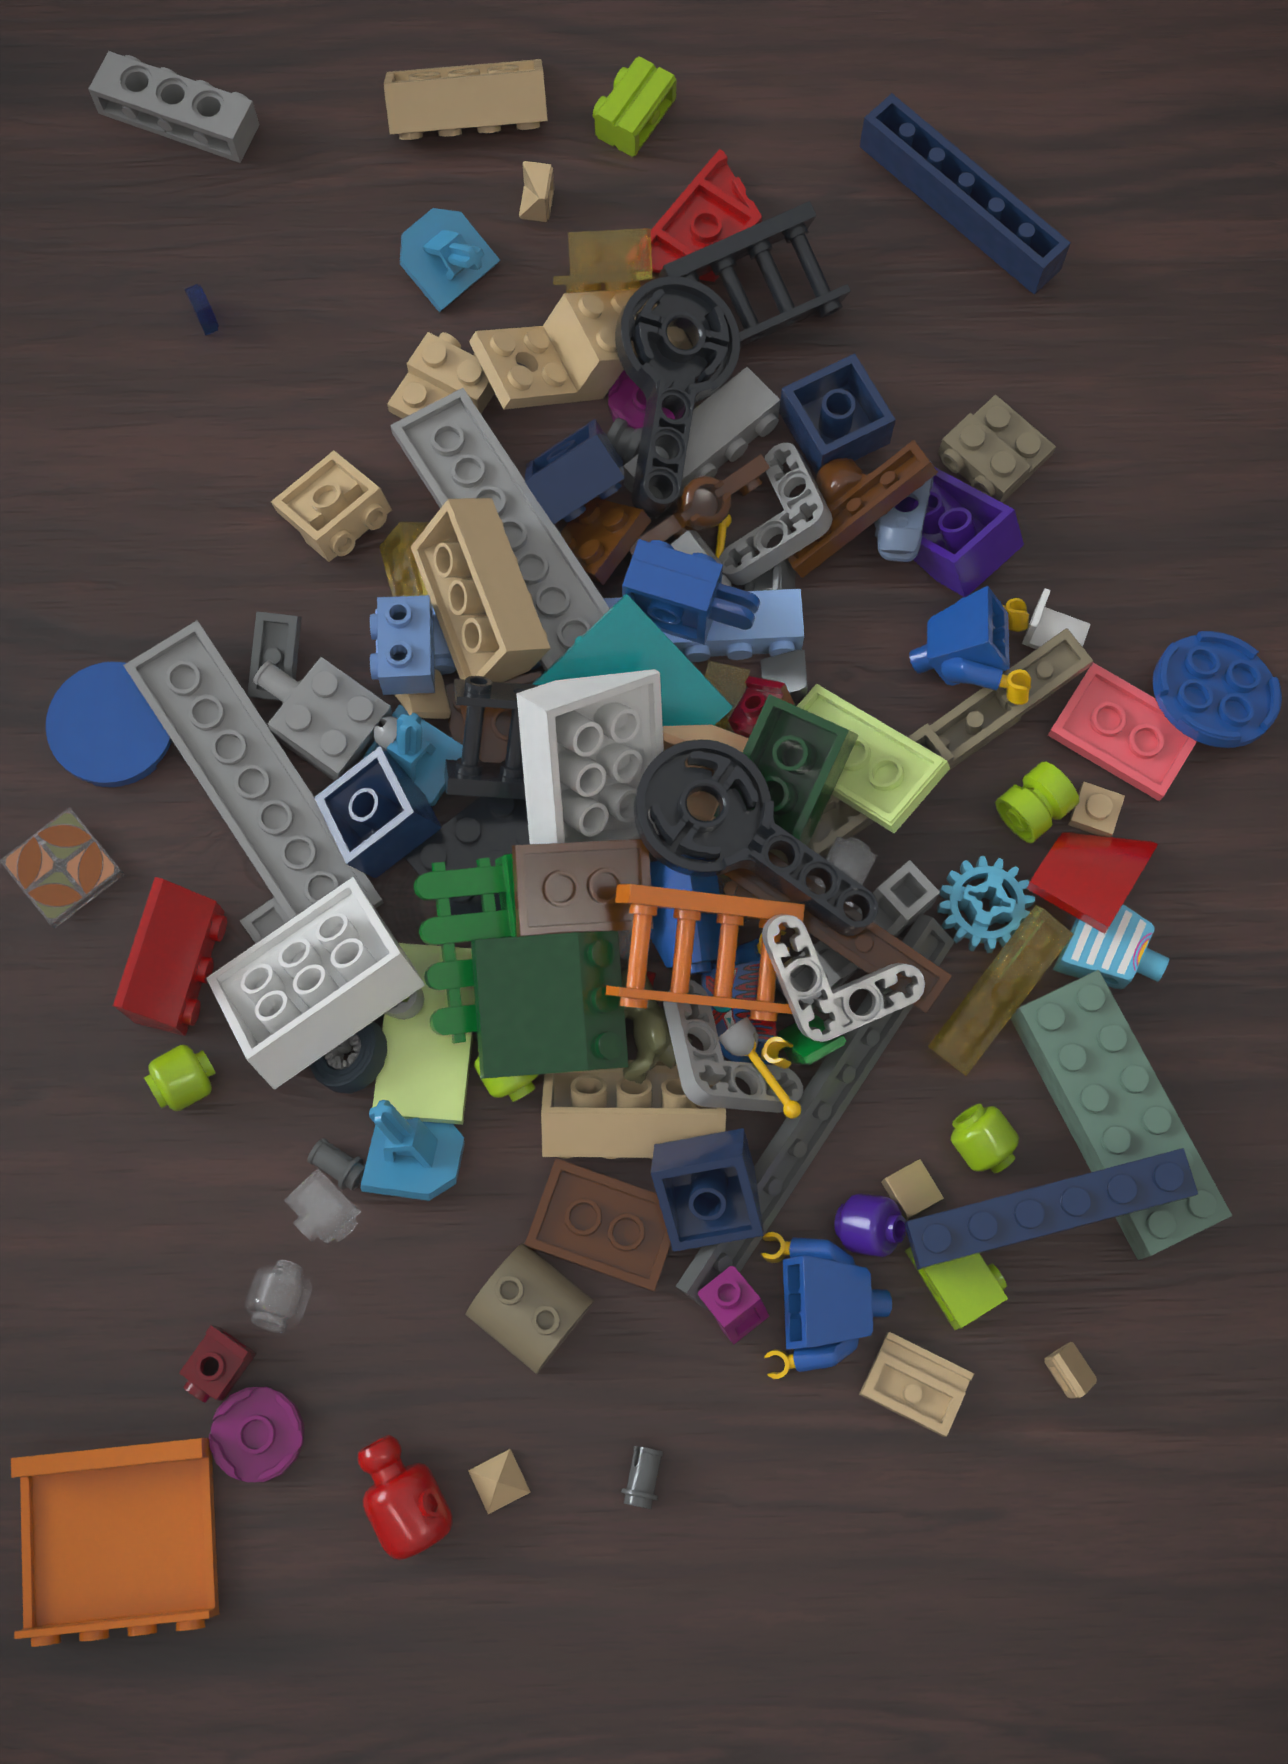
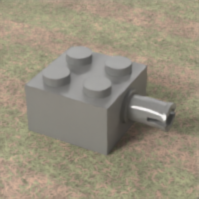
(324, 716)

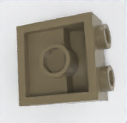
(995, 449)

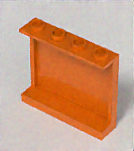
(117, 1540)

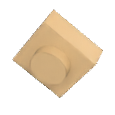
(1096, 810)

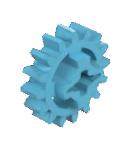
(969, 901)

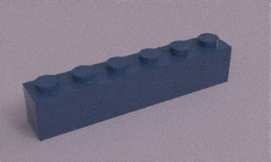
(963, 193)
(1050, 1208)

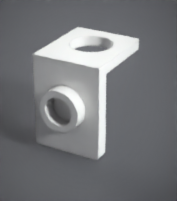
(1048, 623)

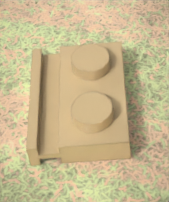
(916, 1384)

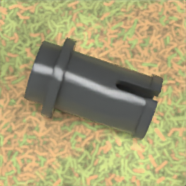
(337, 1164)
(642, 1477)

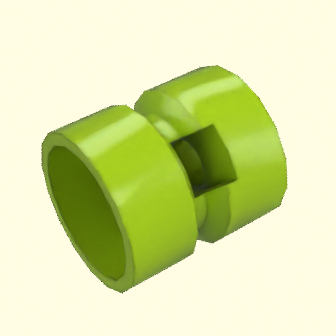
(1044, 797)

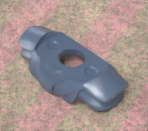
(901, 532)

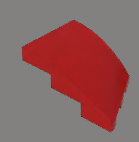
(1091, 875)

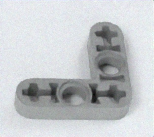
(795, 515)
(836, 1000)
(712, 1068)

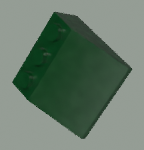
(547, 1004)

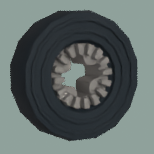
(360, 1067)

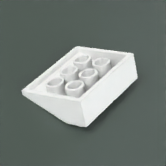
(587, 753)
(313, 983)

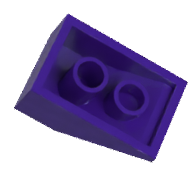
(964, 534)

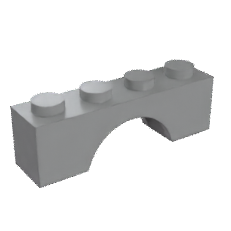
(899, 905)

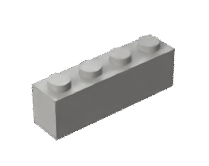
(721, 429)

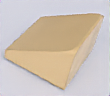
(428, 704)
(912, 1189)
(1071, 1371)

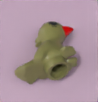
(650, 1035)

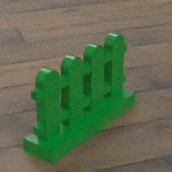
(453, 929)

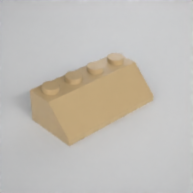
(465, 98)
(479, 591)
(617, 1118)

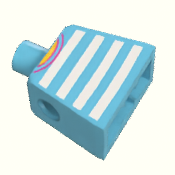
(1115, 954)

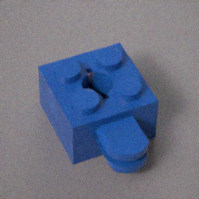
(685, 592)

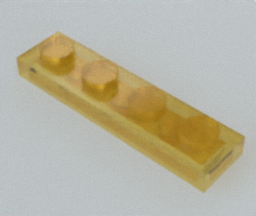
(1001, 990)

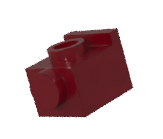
(750, 705)
(232, 1360)

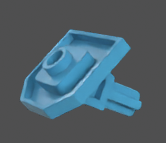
(444, 255)
(422, 752)
(411, 1155)

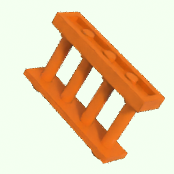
(687, 910)

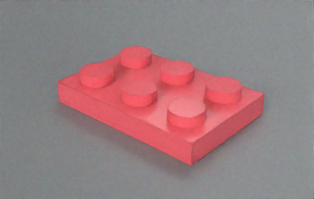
(1122, 732)

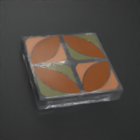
(61, 867)

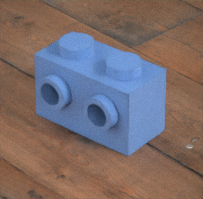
(404, 645)

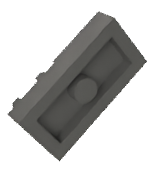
(274, 640)

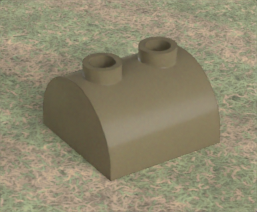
(529, 1307)

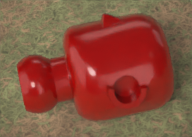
(403, 1502)

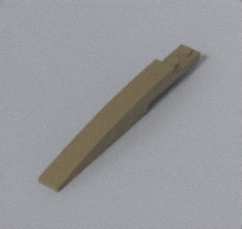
(968, 727)

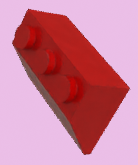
(170, 958)

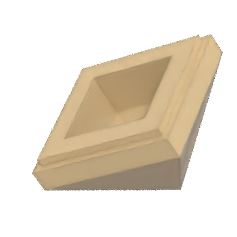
(499, 1481)

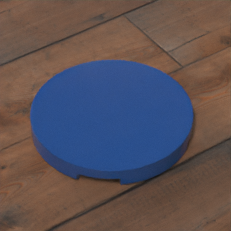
(1216, 690)
(105, 727)

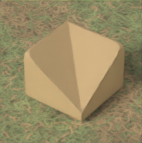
(537, 191)

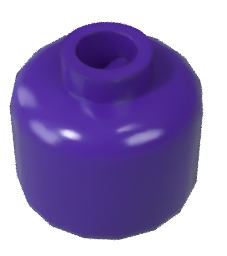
(870, 1225)

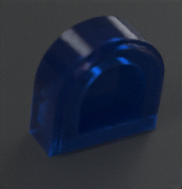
(202, 308)

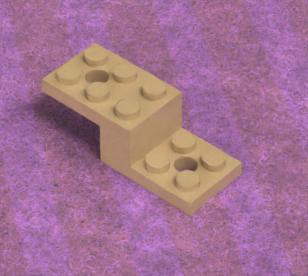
(565, 358)

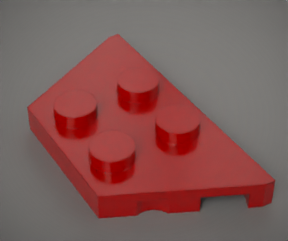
(703, 214)

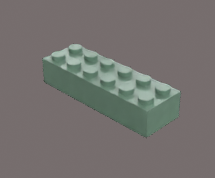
(1114, 1103)

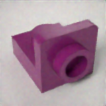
(733, 1304)

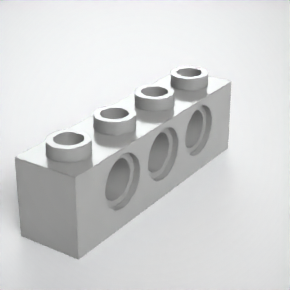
(174, 106)

